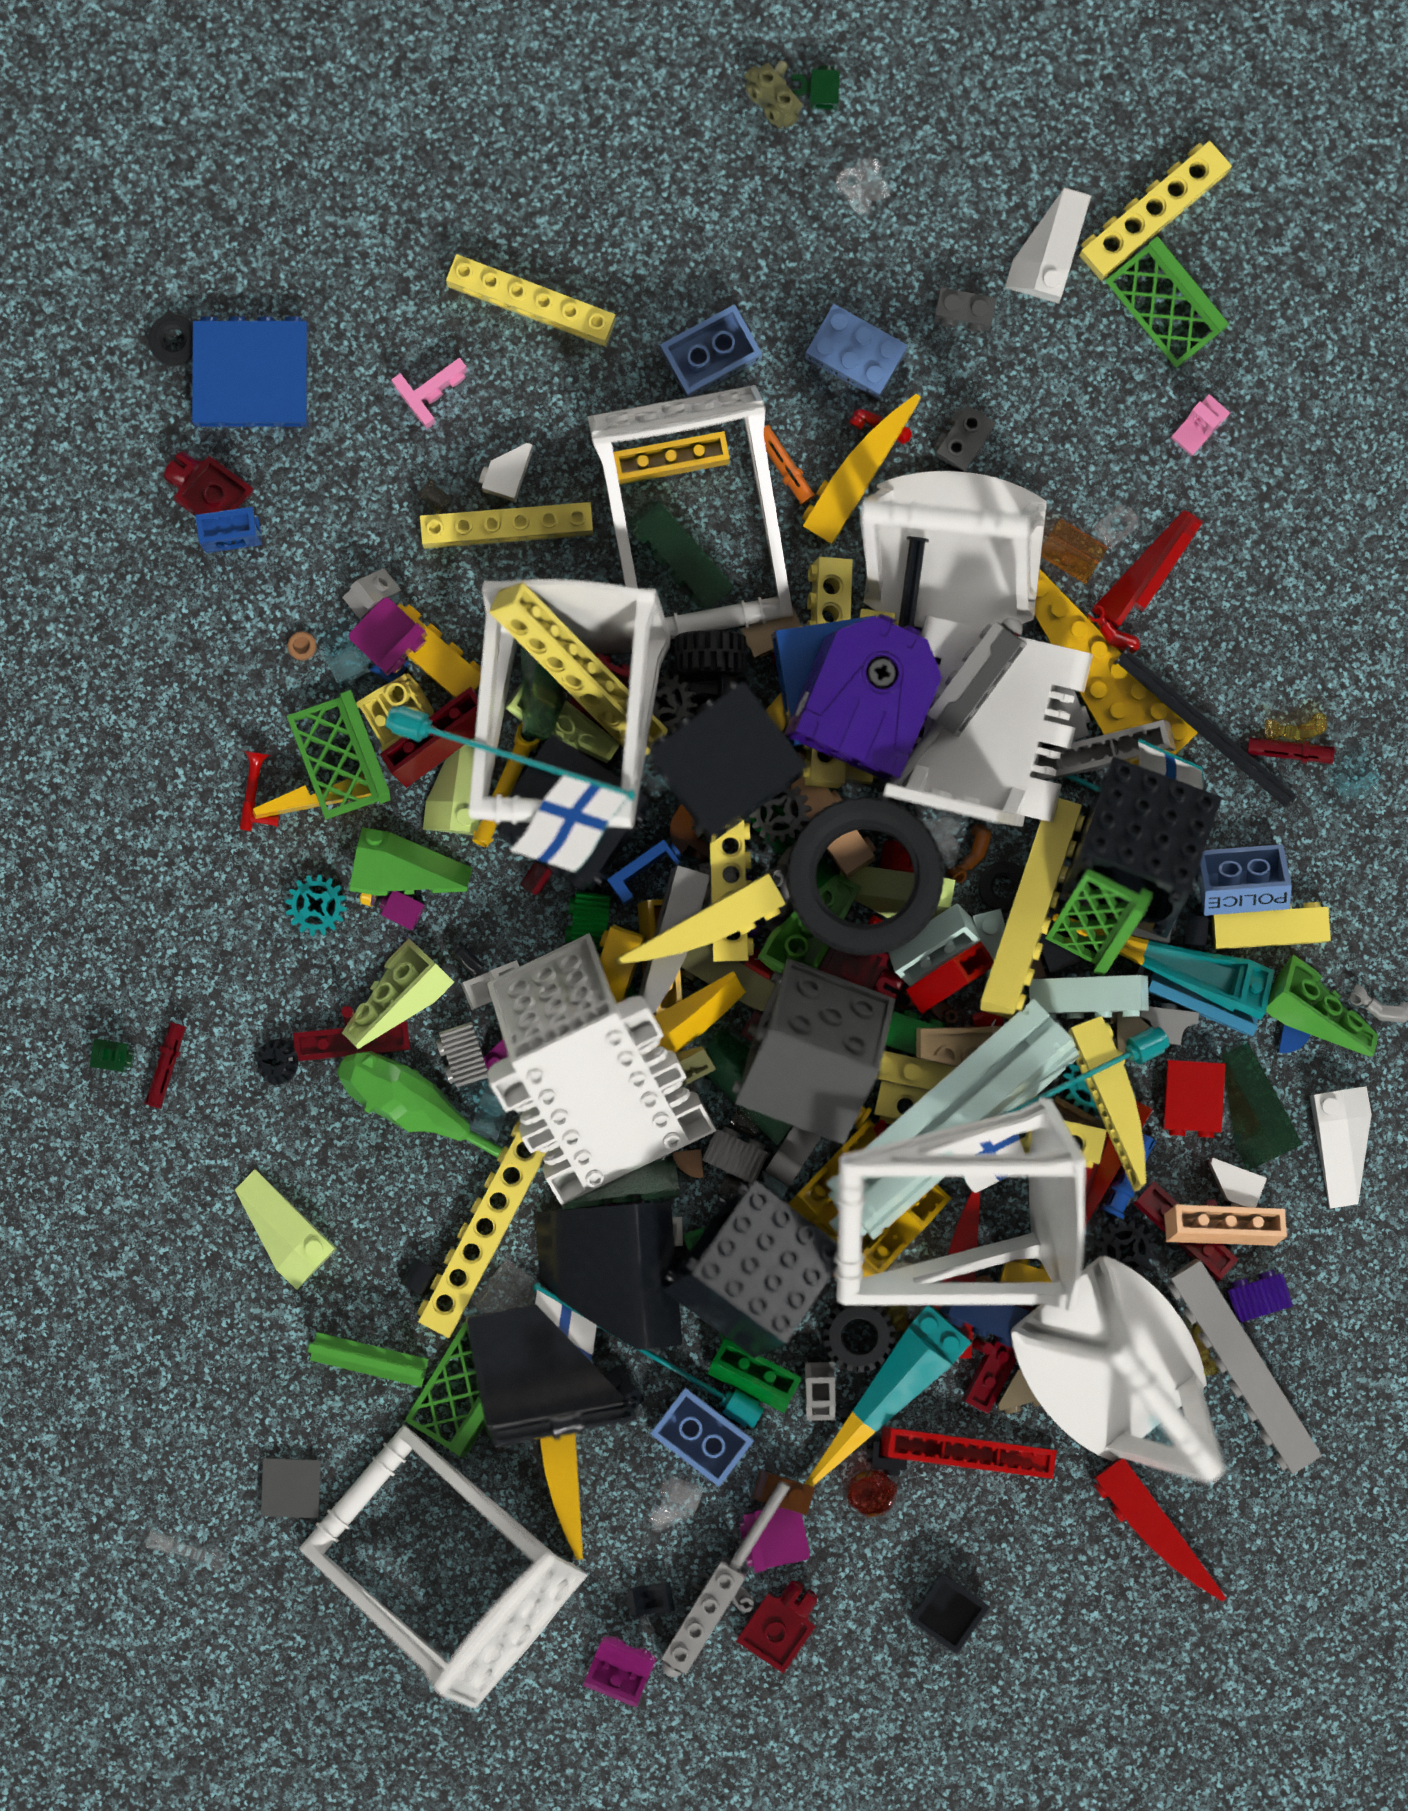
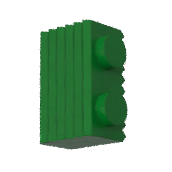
(589, 916)

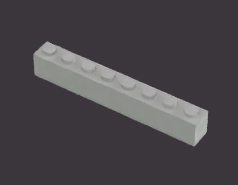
(1244, 1366)

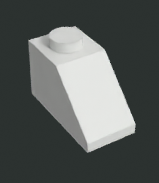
(506, 473)
(1236, 1184)

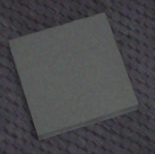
(291, 1488)

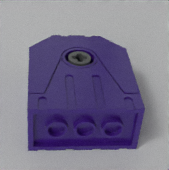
(864, 717)

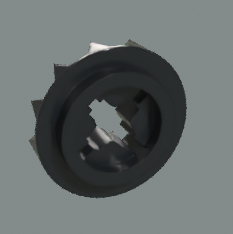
(282, 1051)

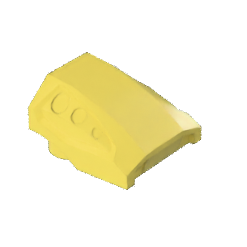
(399, 692)

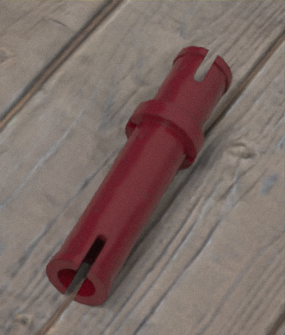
(1291, 750)
(165, 1065)

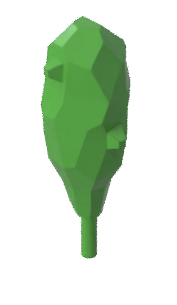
(406, 1098)

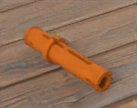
(804, 492)

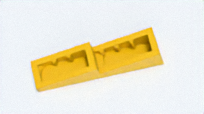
(301, 799)

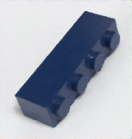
(987, 1318)

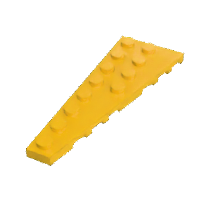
(1110, 691)

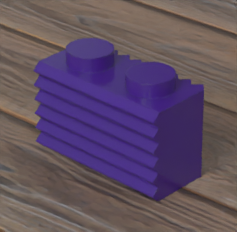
(1259, 1296)

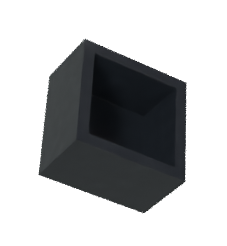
(949, 1612)

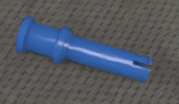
(1122, 1189)

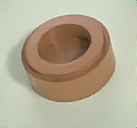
(302, 646)

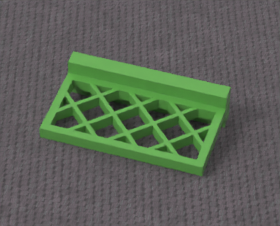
(1182, 282)
(362, 747)
(1121, 926)
(368, 1359)
(473, 1421)

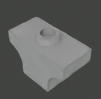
(369, 591)
(1170, 1020)
(820, 1391)

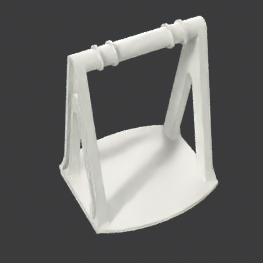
(681, 416)
(979, 549)
(605, 621)
(1055, 1209)
(1120, 1372)
(504, 1630)

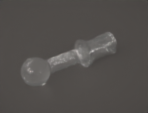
(214, 1560)

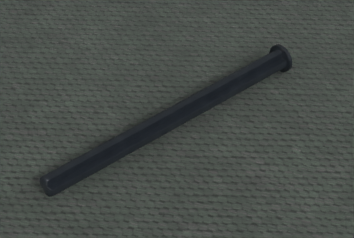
(911, 581)
(1205, 727)

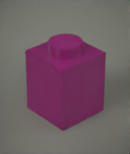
(401, 910)

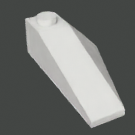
(1047, 254)
(1342, 1137)

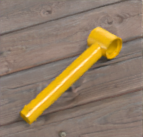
(505, 785)

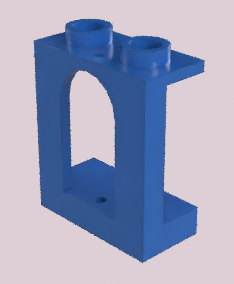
(220, 528)
(654, 854)

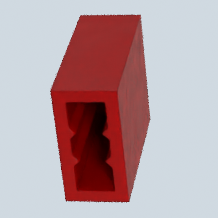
(950, 977)
(1193, 1098)

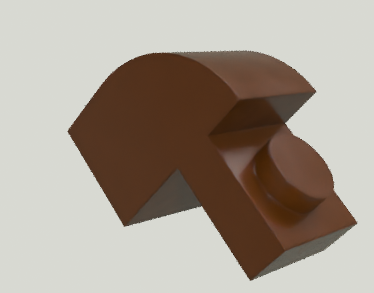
(684, 837)
(796, 1499)

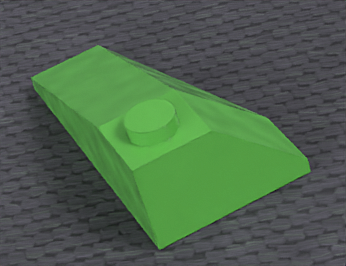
(396, 864)
(795, 941)
(1308, 1006)

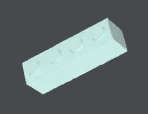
(1092, 995)

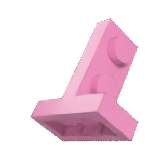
(430, 390)
(1200, 424)

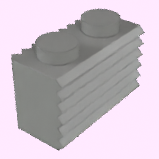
(463, 1055)
(735, 1155)

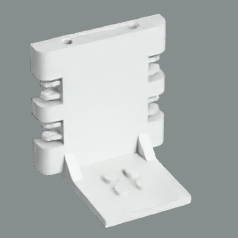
(995, 758)
(588, 1073)

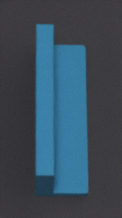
(1189, 1000)

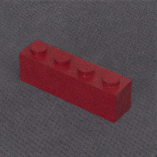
(412, 759)

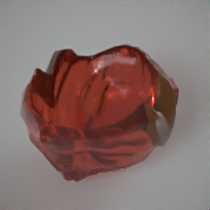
(872, 1493)

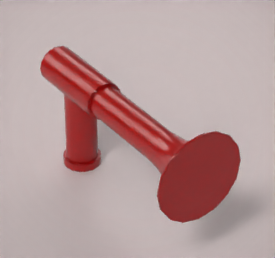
(247, 818)

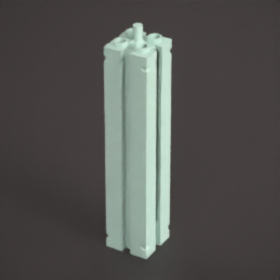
(991, 1081)

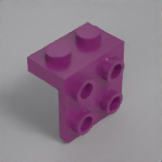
(388, 636)
(780, 1542)
(620, 1670)

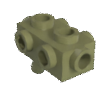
(772, 94)

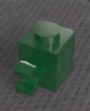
(822, 88)
(111, 1055)

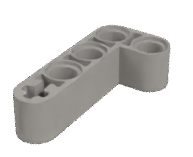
(792, 1155)

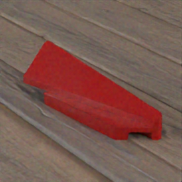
(1149, 571)
(1100, 1176)

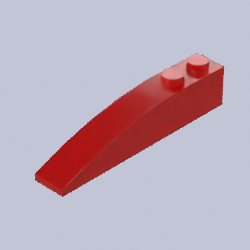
(964, 1239)
(967, 1452)
(1151, 1524)

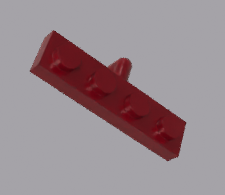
(334, 1044)
(1215, 1257)
(991, 1371)

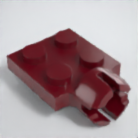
(205, 485)
(866, 970)
(780, 1626)

